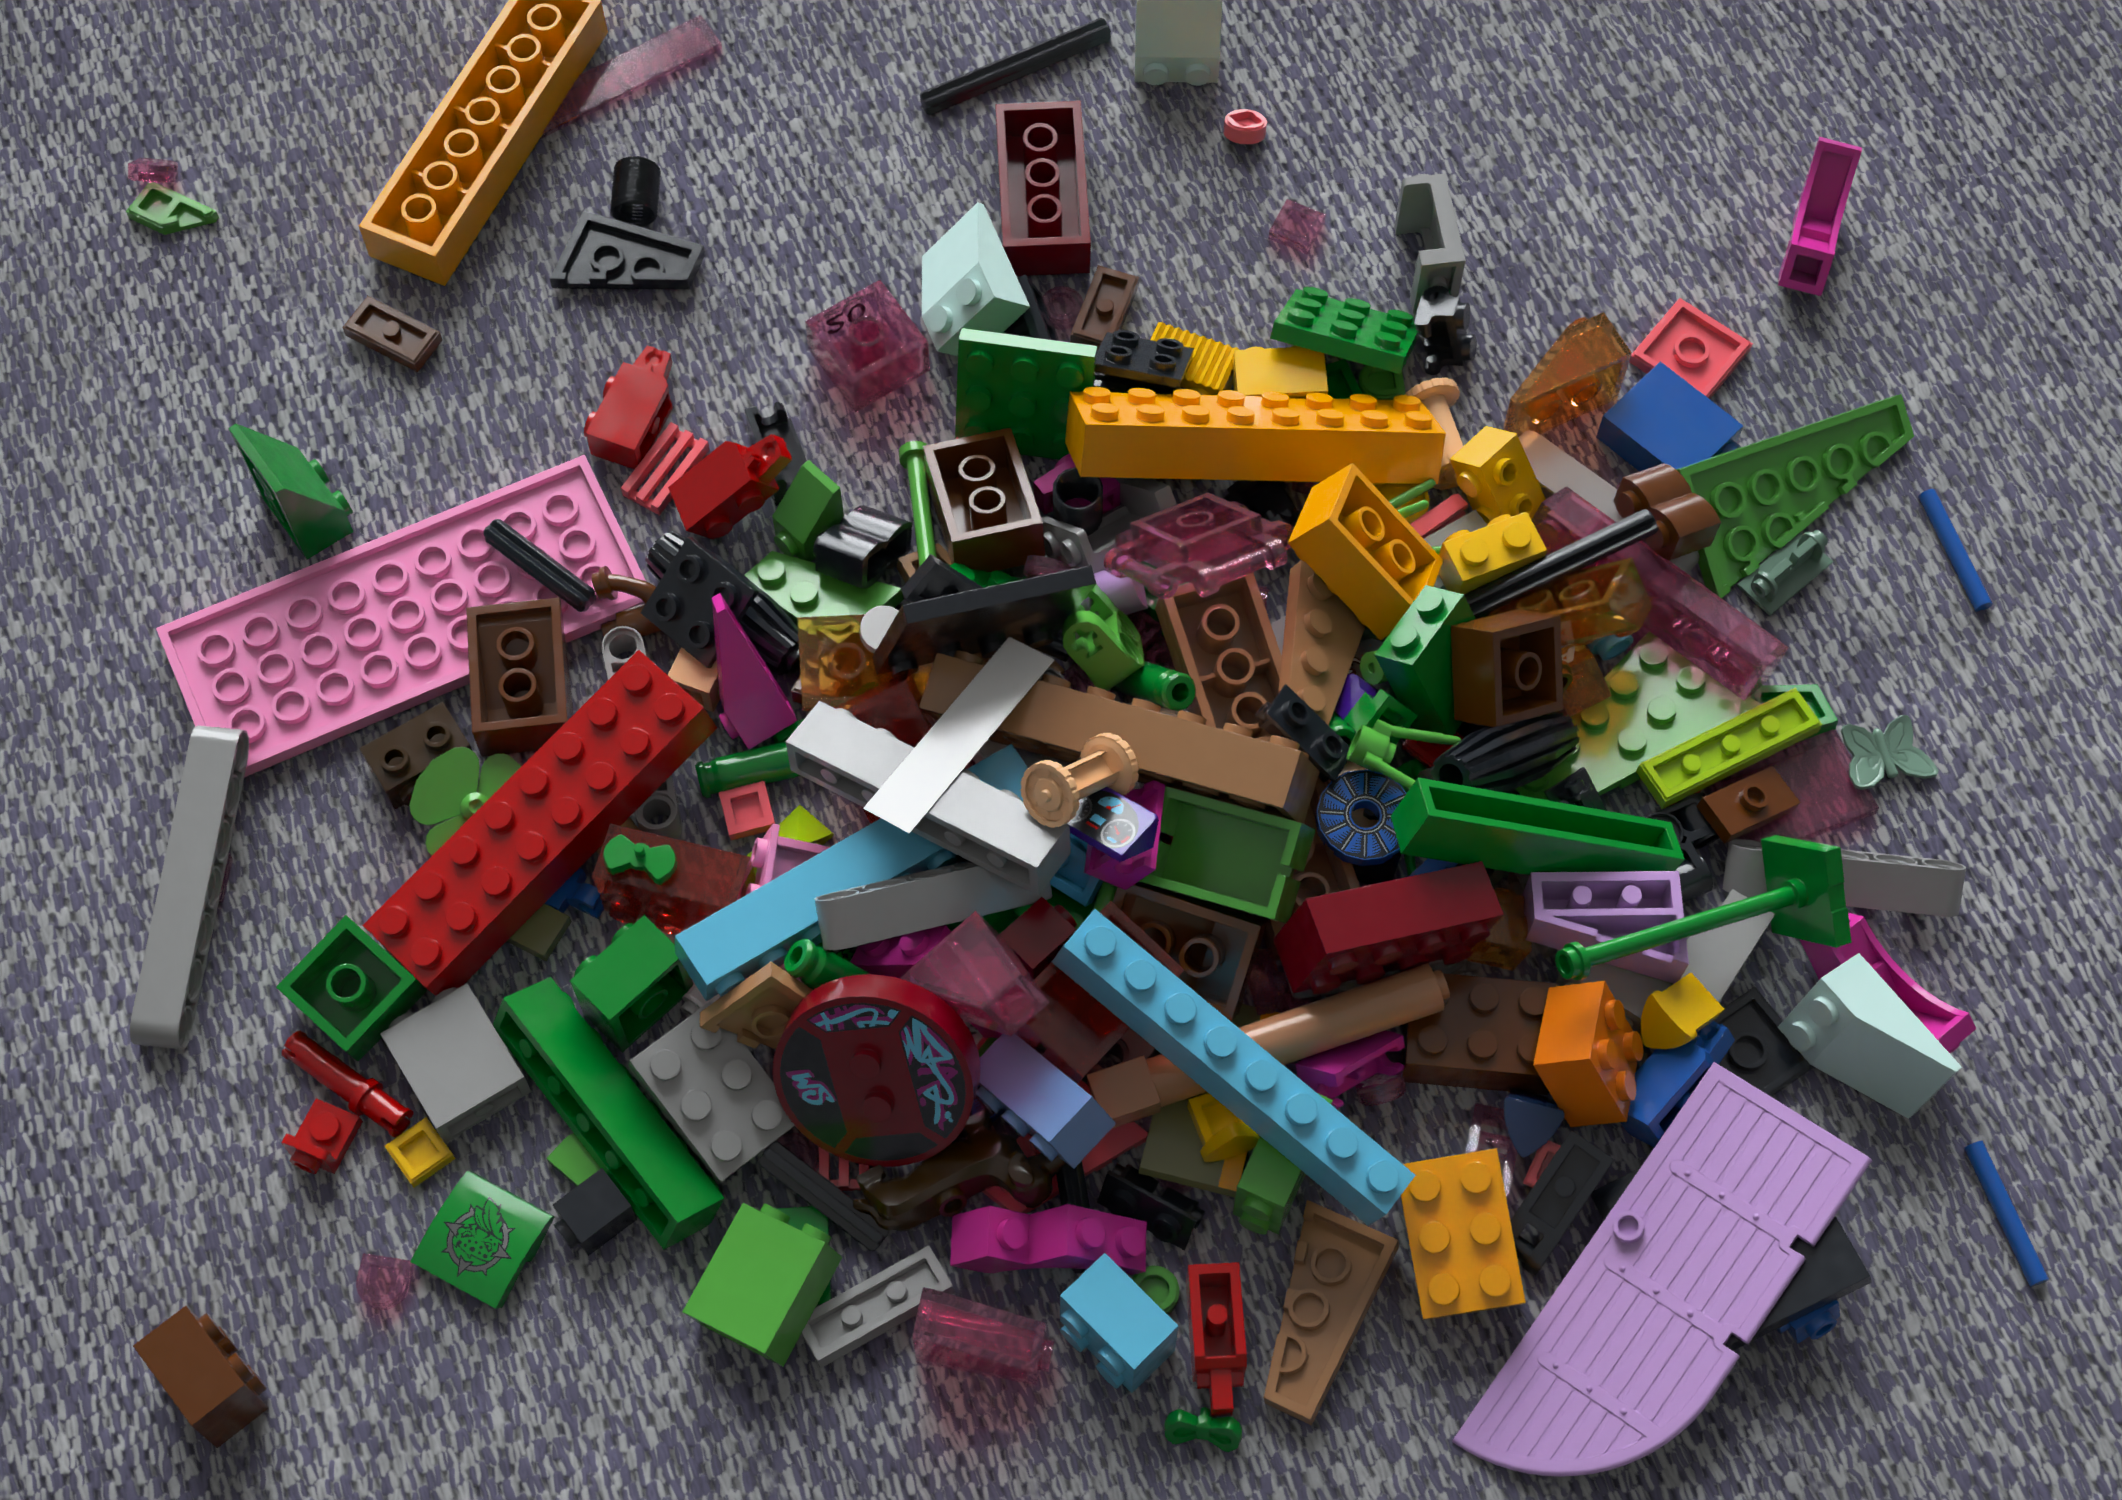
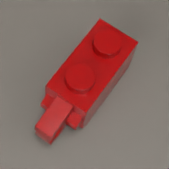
(631, 410)
(729, 485)
(1216, 1332)

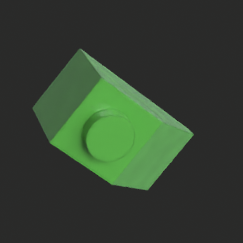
(805, 511)

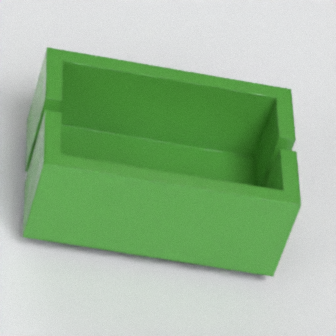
(1230, 855)

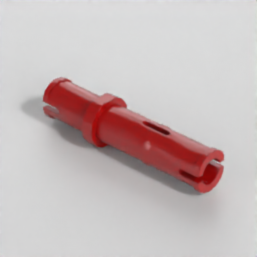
(362, 1094)

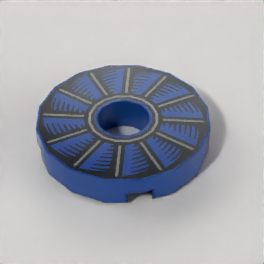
(1338, 830)

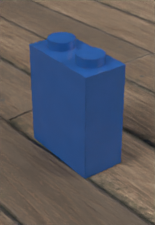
(1667, 423)

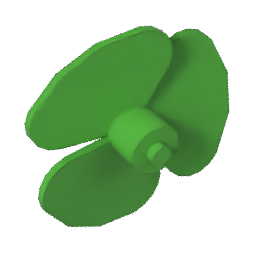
(450, 790)

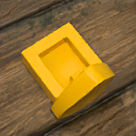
(1677, 1014)
(1219, 1129)

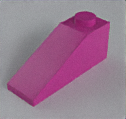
(748, 691)

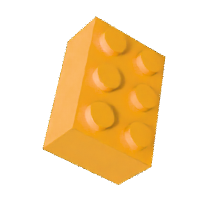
(1363, 549)
(1461, 1235)

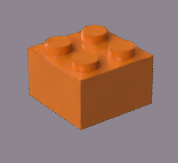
(1588, 1054)

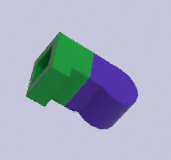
(1365, 704)

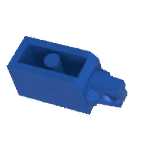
(1670, 1079)

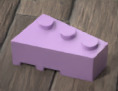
(1605, 907)

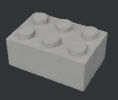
(712, 1095)

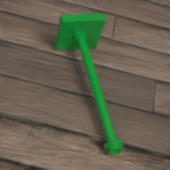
(1802, 892)

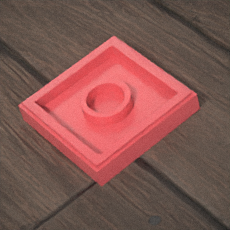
(1692, 347)

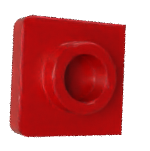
(322, 1138)

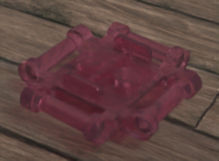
(1198, 543)

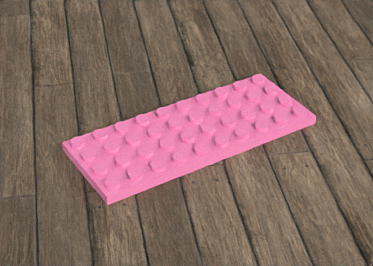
(387, 617)

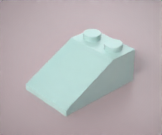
(1177, 41)
(969, 282)
(1869, 1039)

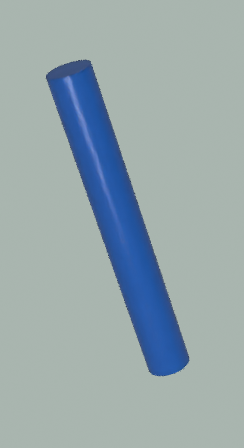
(1955, 550)
(2006, 1214)

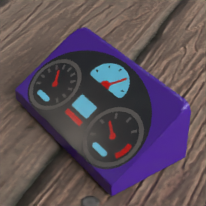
(1114, 824)

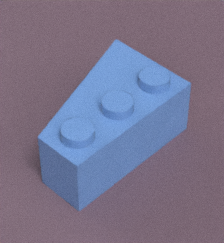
(1041, 1101)

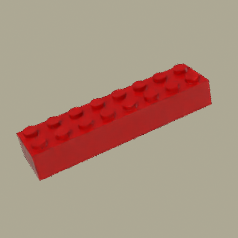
(541, 825)

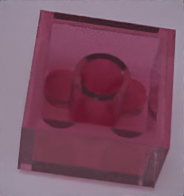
(867, 345)

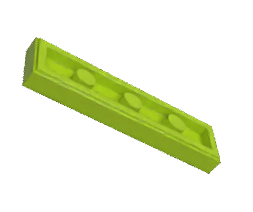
(1728, 748)

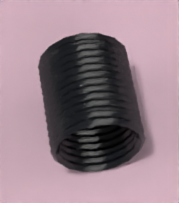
(635, 182)
(1070, 486)

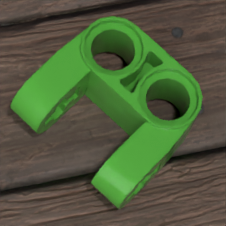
(1107, 641)

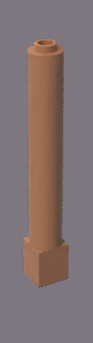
(1145, 1085)

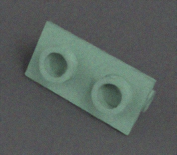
(1787, 571)

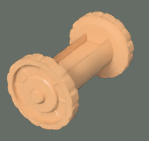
(1438, 397)
(1054, 791)

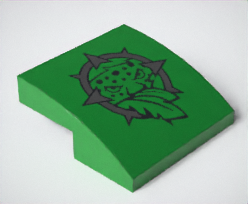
(482, 1239)

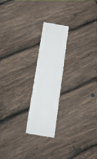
(958, 735)

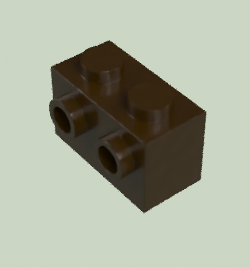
(407, 750)

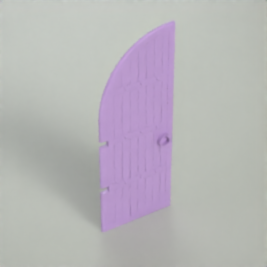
(1668, 1277)

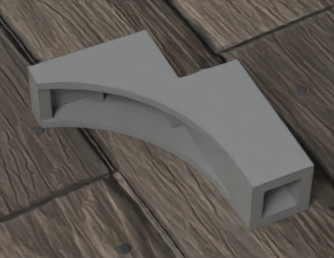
(1713, 959)

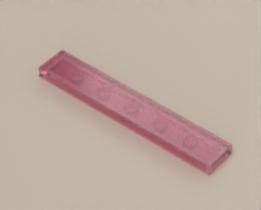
(634, 71)

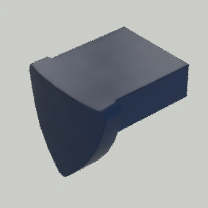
(1530, 1120)

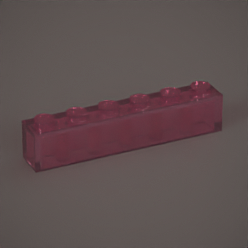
(1682, 609)

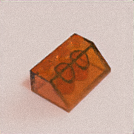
(1592, 602)

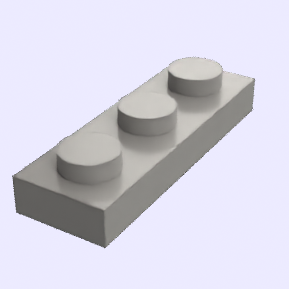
(873, 1306)

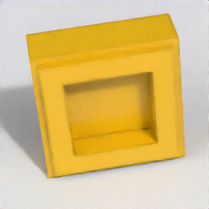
(419, 1152)

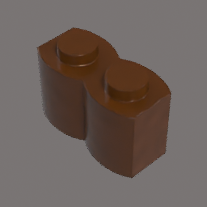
(1682, 517)

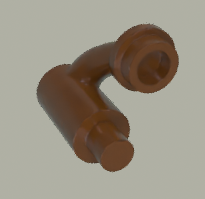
(607, 586)

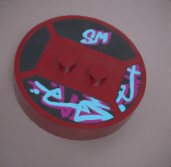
(876, 1070)

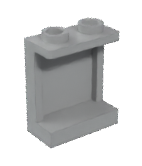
(1428, 209)
(1071, 544)
(455, 1061)

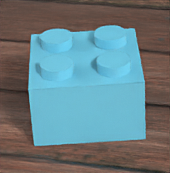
(1116, 1324)

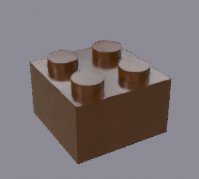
(1507, 667)
(203, 1375)

